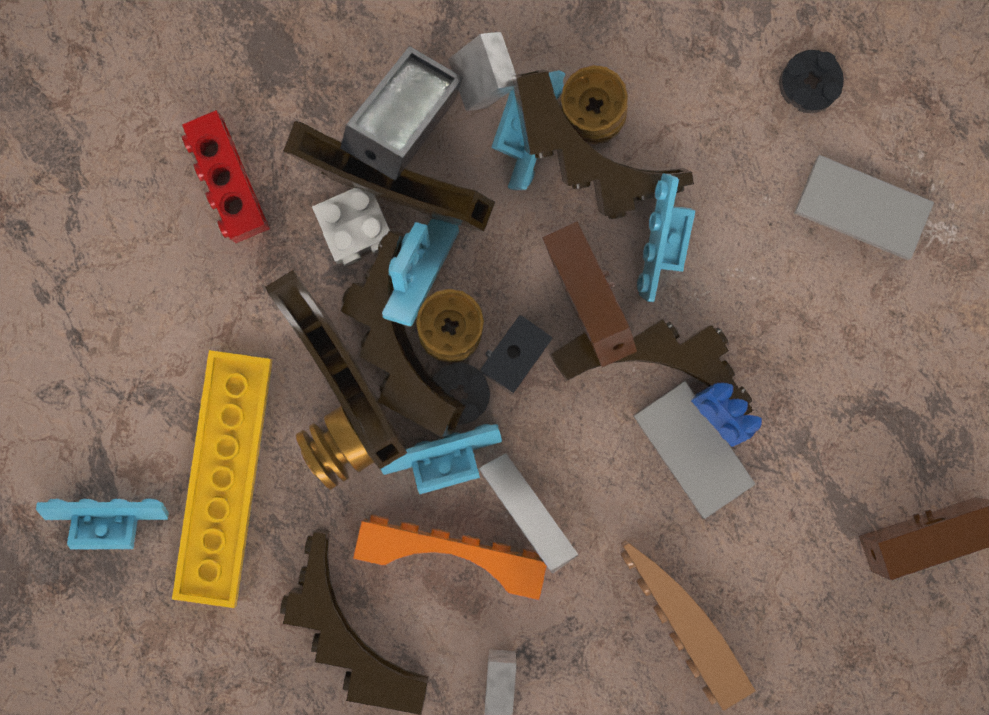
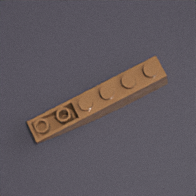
(692, 631)

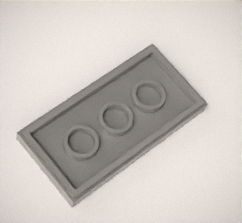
(864, 207)
(694, 451)

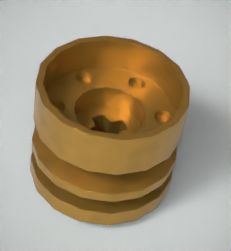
(600, 88)
(459, 310)
(333, 449)

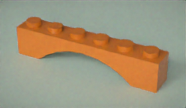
(383, 543)

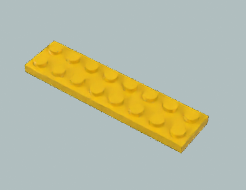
(222, 479)

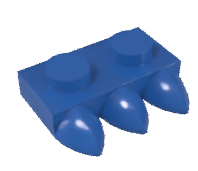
(727, 414)

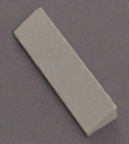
(529, 513)

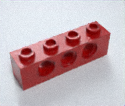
(213, 130)

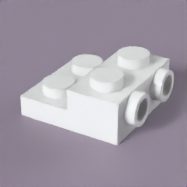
(351, 224)

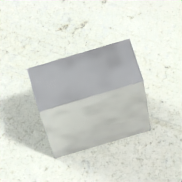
(484, 70)
(500, 682)

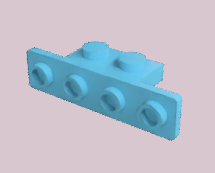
(510, 138)
(668, 237)
(417, 268)
(446, 460)
(102, 523)

